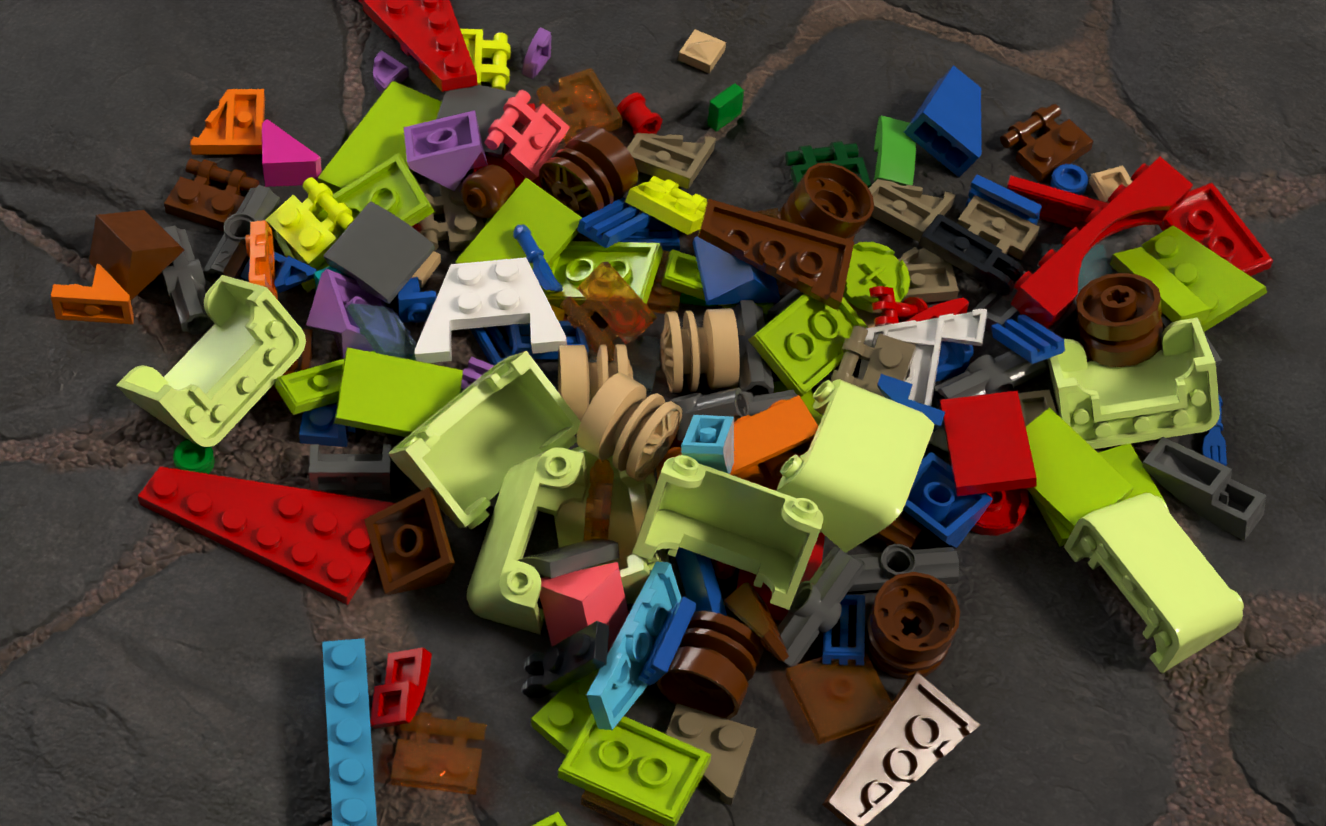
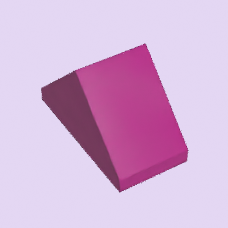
(286, 159)

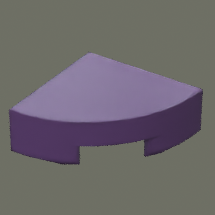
(537, 53)
(387, 70)

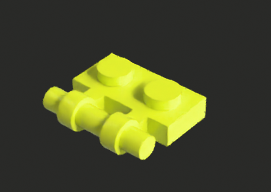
(497, 50)
(669, 204)
(301, 228)

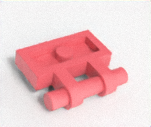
(535, 142)

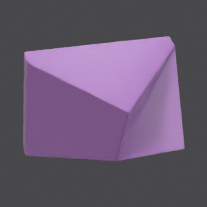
(445, 148)
(330, 314)

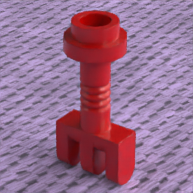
(890, 309)

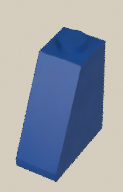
(950, 122)

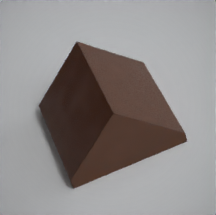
(132, 248)
(410, 544)

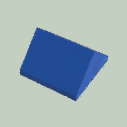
(729, 279)
(938, 507)

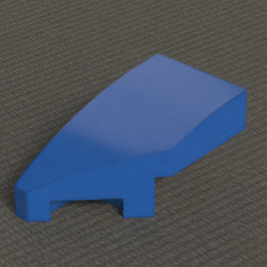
(288, 272)
(899, 392)

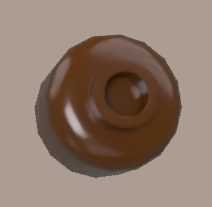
(487, 190)

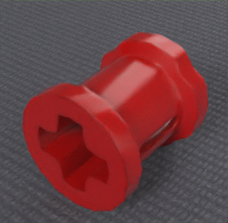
(639, 115)

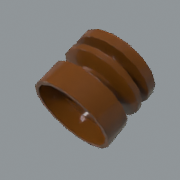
(589, 171)
(829, 201)
(916, 606)
(712, 665)

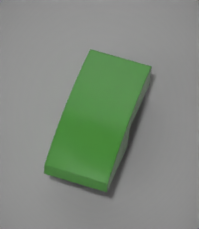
(895, 152)

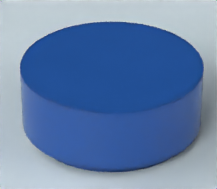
(1070, 179)

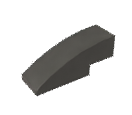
(1206, 487)

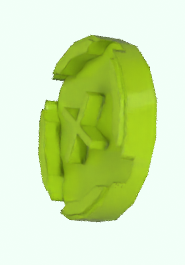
(872, 267)

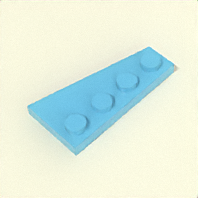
(617, 682)

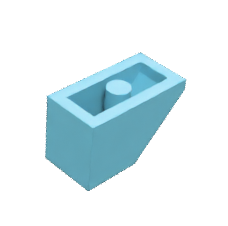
(711, 441)

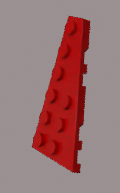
(430, 35)
(290, 529)

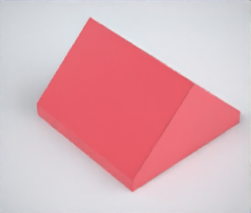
(581, 599)

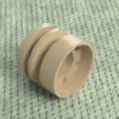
(701, 350)
(582, 379)
(629, 426)

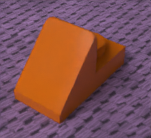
(100, 303)

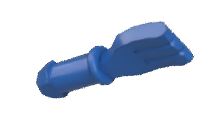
(535, 255)
(1214, 443)

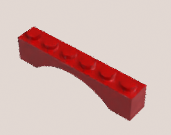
(1146, 201)

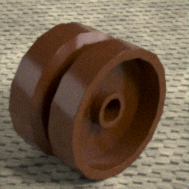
(1120, 319)

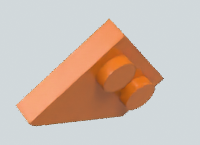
(234, 125)
(261, 254)

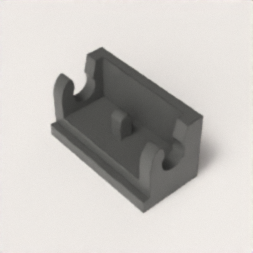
(350, 472)

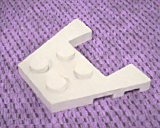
(488, 297)
(928, 336)

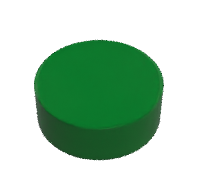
(193, 457)

